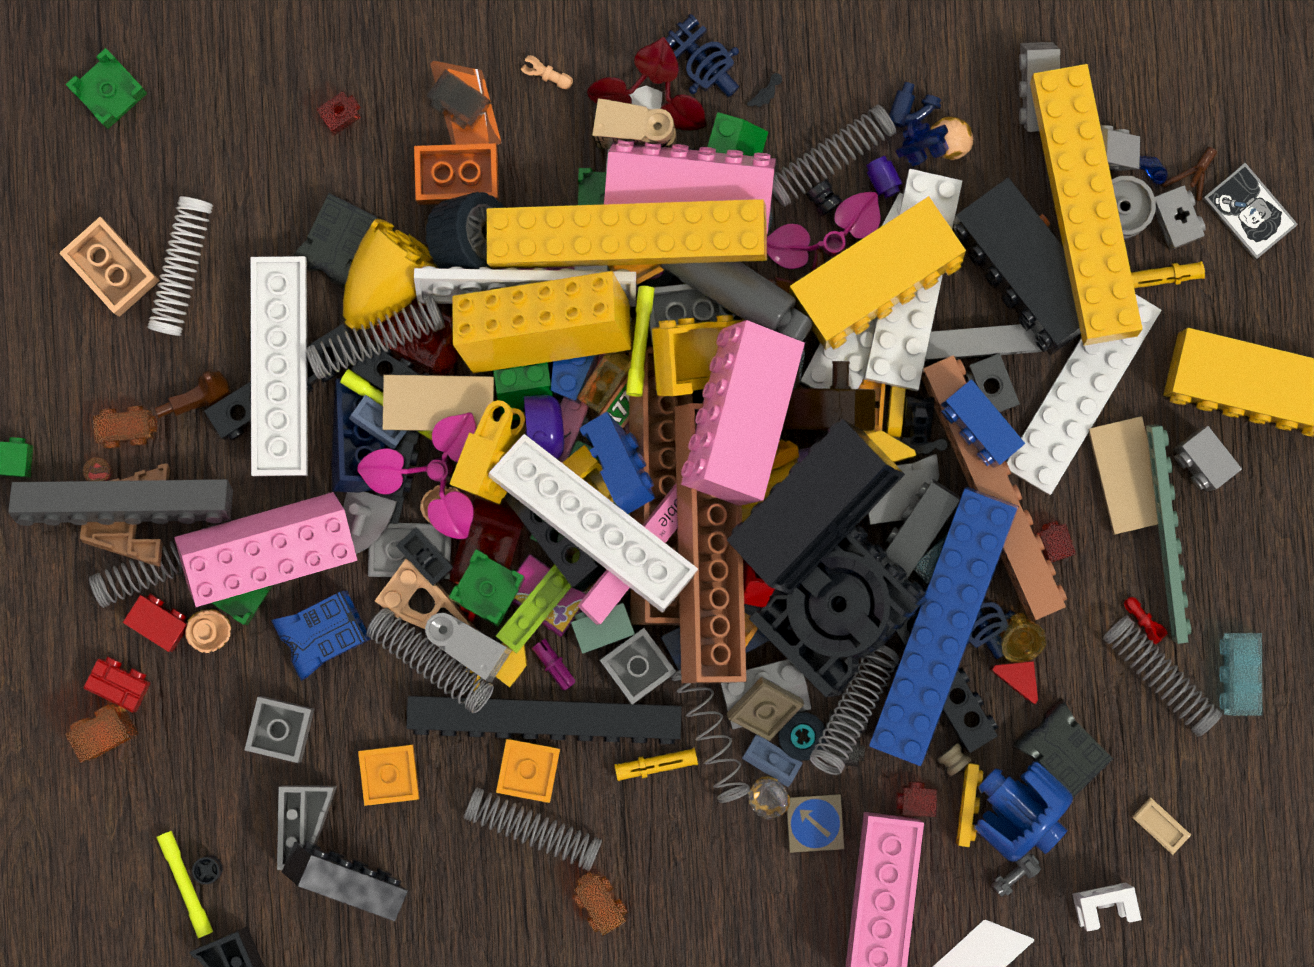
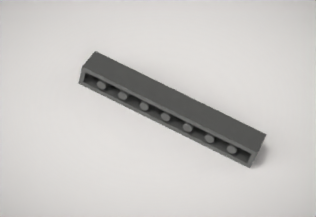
(121, 501)
(913, 537)

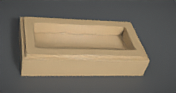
(1161, 826)

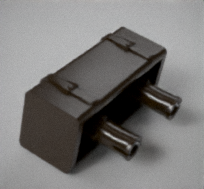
(823, 407)

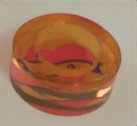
(97, 470)

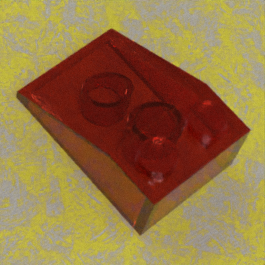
(430, 351)
(493, 532)

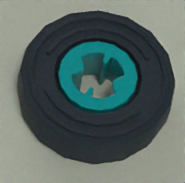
(787, 737)

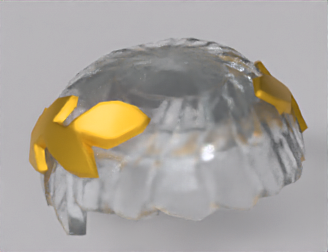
(768, 798)

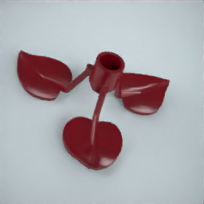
(661, 66)

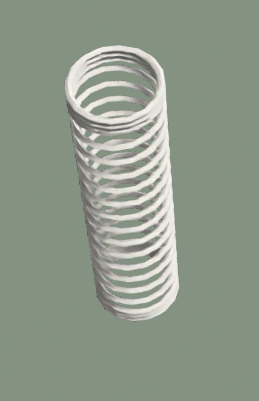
(191, 204)

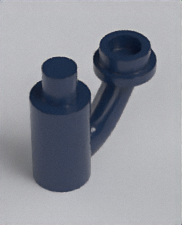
(903, 103)

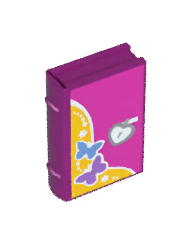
(564, 611)

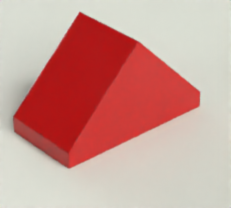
(1019, 677)

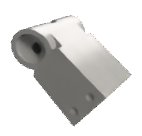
(904, 492)
(467, 645)

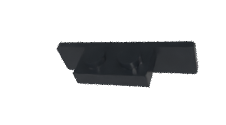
(407, 448)

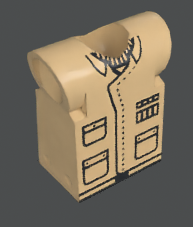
(632, 123)

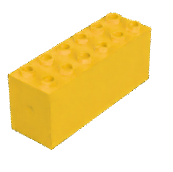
(878, 274)
(541, 322)
(1242, 380)

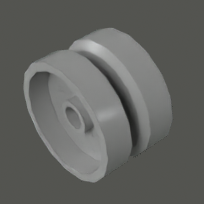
(1139, 201)

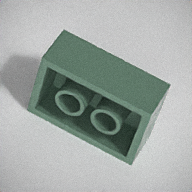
(613, 628)

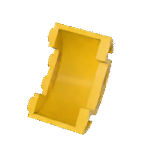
(685, 353)

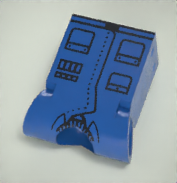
(321, 632)

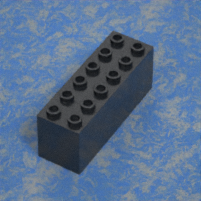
(1022, 262)
(815, 506)

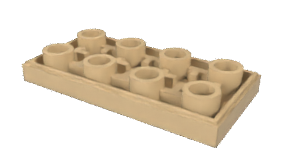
(423, 401)
(1125, 474)

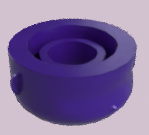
(545, 423)

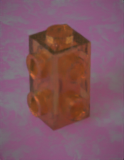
(132, 426)
(595, 896)

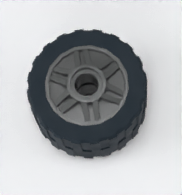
(459, 231)

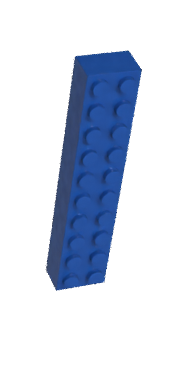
(943, 626)

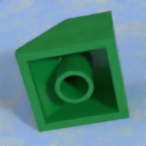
(736, 134)
(522, 381)

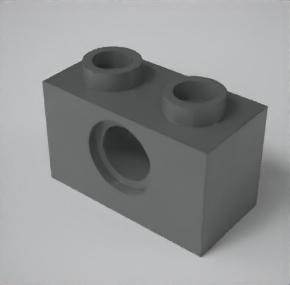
(994, 369)

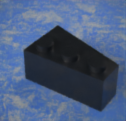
(231, 950)

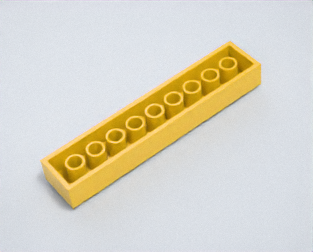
(1085, 205)
(627, 234)

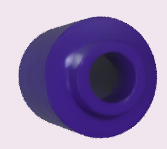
(884, 177)

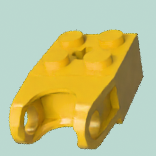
(485, 450)

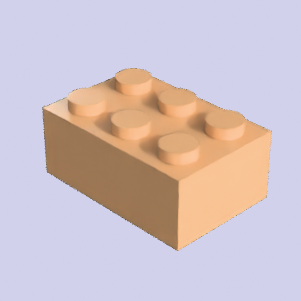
(109, 266)

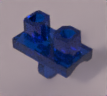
(914, 147)

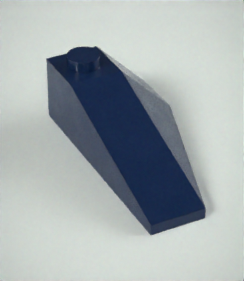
(349, 443)

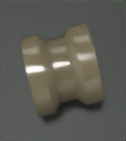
(953, 759)

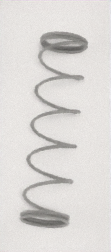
(742, 790)

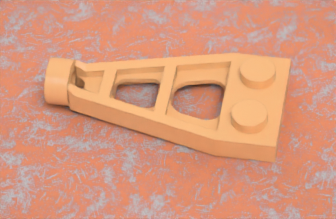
(403, 586)

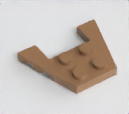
(120, 535)

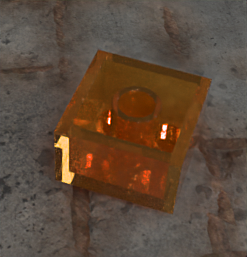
(101, 734)

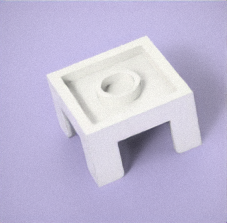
(1105, 897)

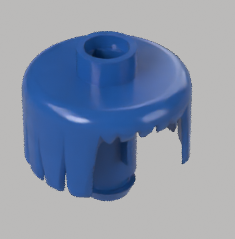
(1025, 814)

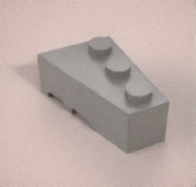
(1034, 59)
(301, 816)

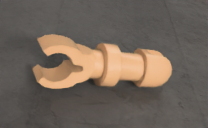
(547, 73)

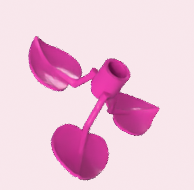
(856, 215)
(451, 513)

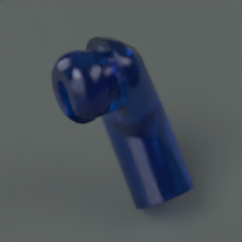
(1154, 169)

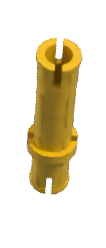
(1173, 274)
(656, 764)

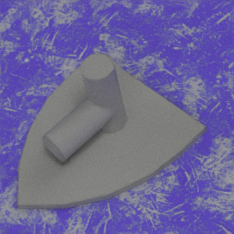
(367, 517)

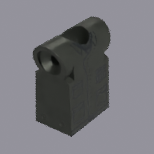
(335, 238)
(1064, 748)

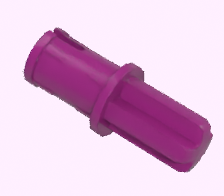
(553, 664)

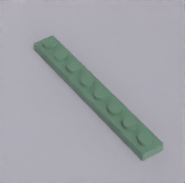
(1169, 544)

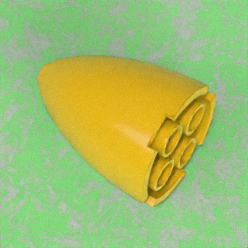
(382, 275)

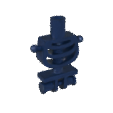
(720, 77)
(991, 638)

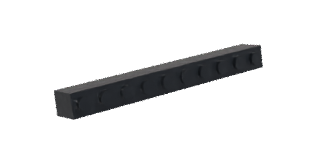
(546, 717)

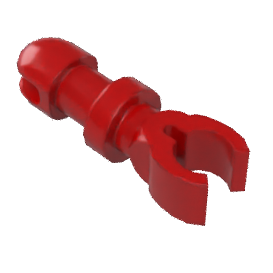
(1144, 619)

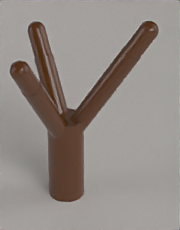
(1200, 170)

